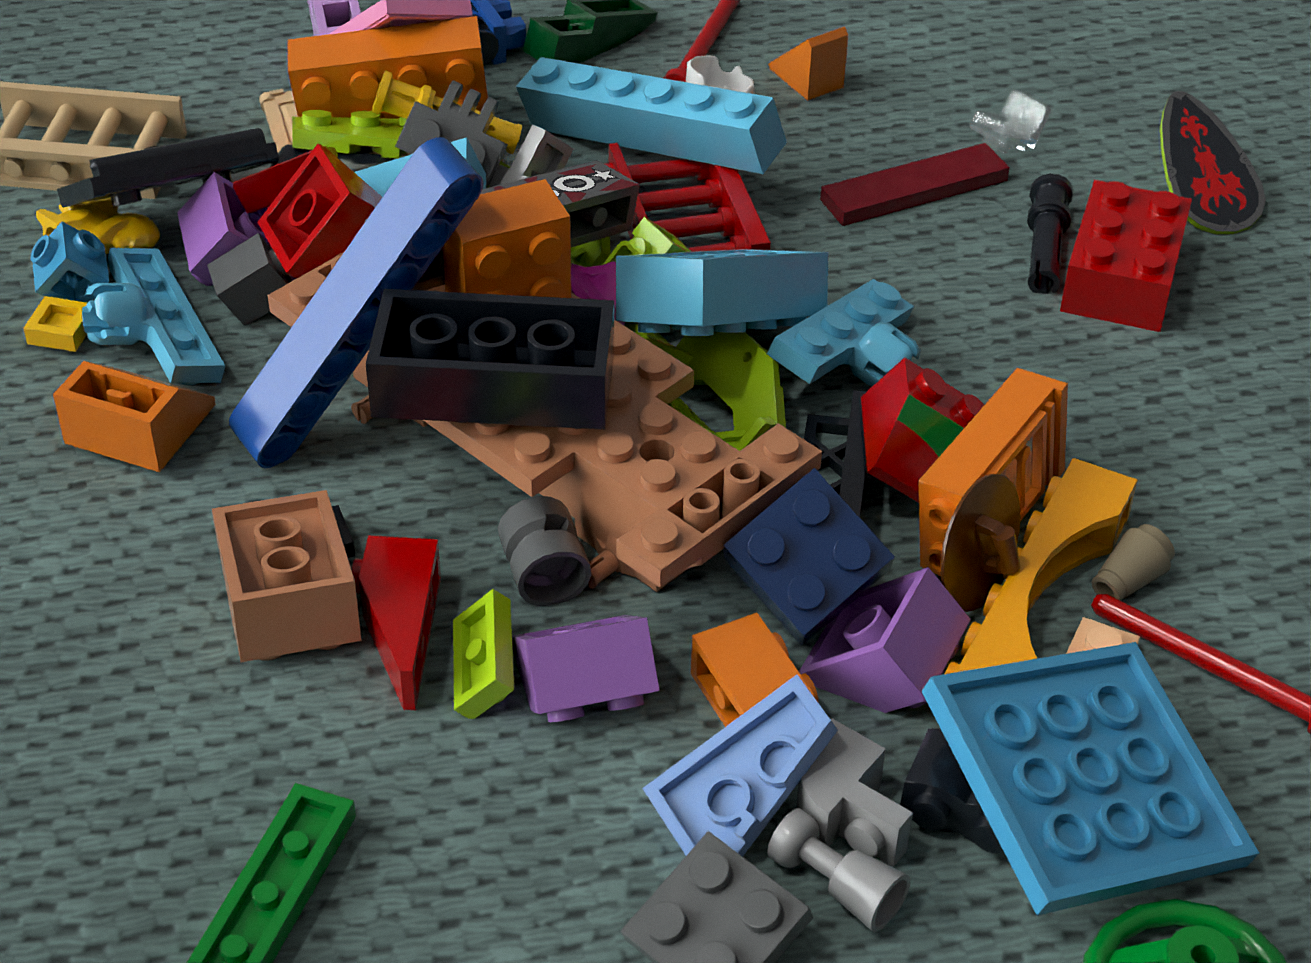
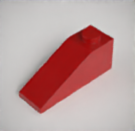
(398, 602)

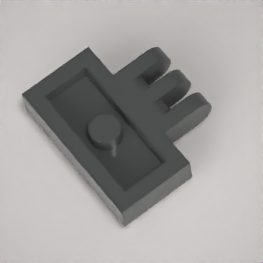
(454, 124)

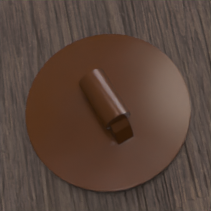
(981, 541)

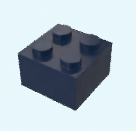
(808, 556)

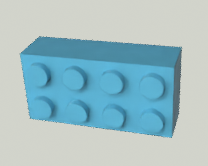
(720, 290)

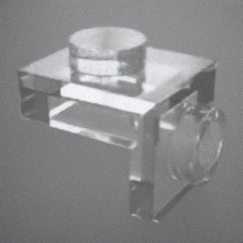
(1016, 126)

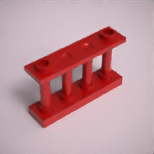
(721, 190)

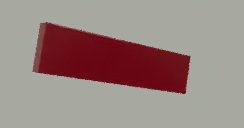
(914, 184)

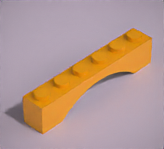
(1078, 524)

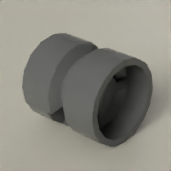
(544, 551)

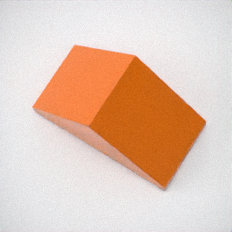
(815, 64)

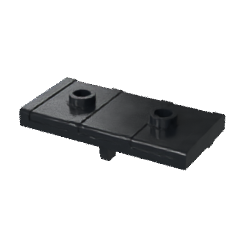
(129, 173)

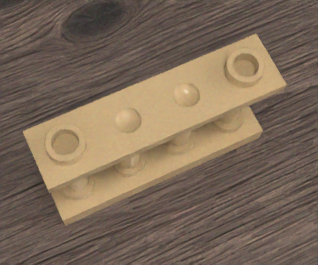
(56, 164)

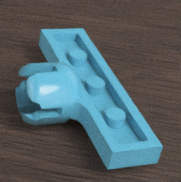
(151, 308)
(850, 331)

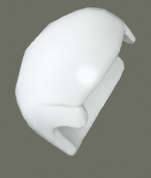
(707, 72)

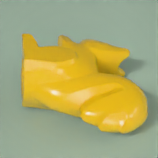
(104, 221)

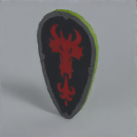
(1209, 167)

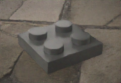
(717, 912)

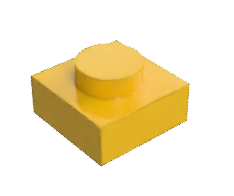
(56, 324)

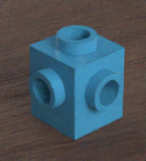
(68, 263)

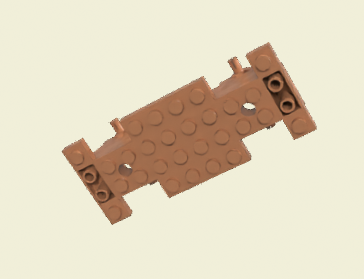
(644, 490)

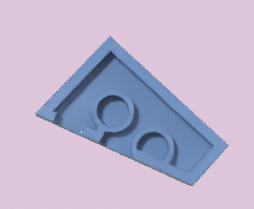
(743, 771)

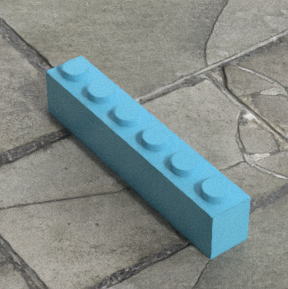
(653, 114)

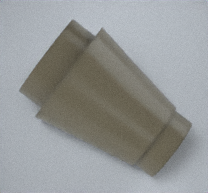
(1135, 562)

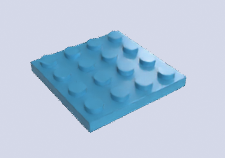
(1087, 776)

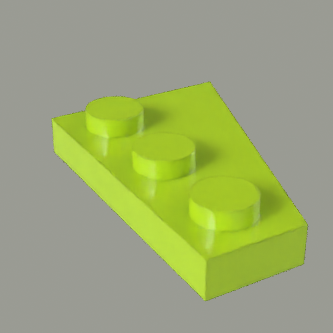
(348, 133)

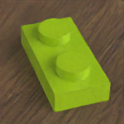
(482, 655)

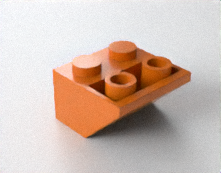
(127, 414)

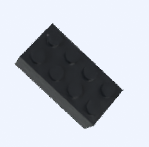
(491, 359)

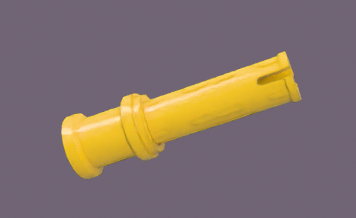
(399, 97)

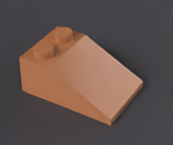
(286, 576)

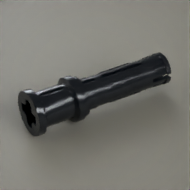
(1048, 220)

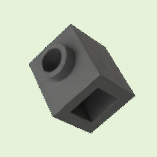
(247, 277)

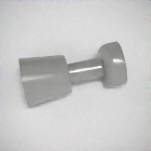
(856, 881)

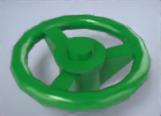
(1208, 937)

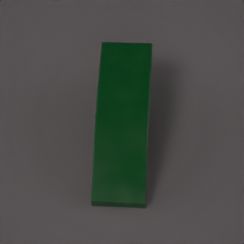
(587, 29)

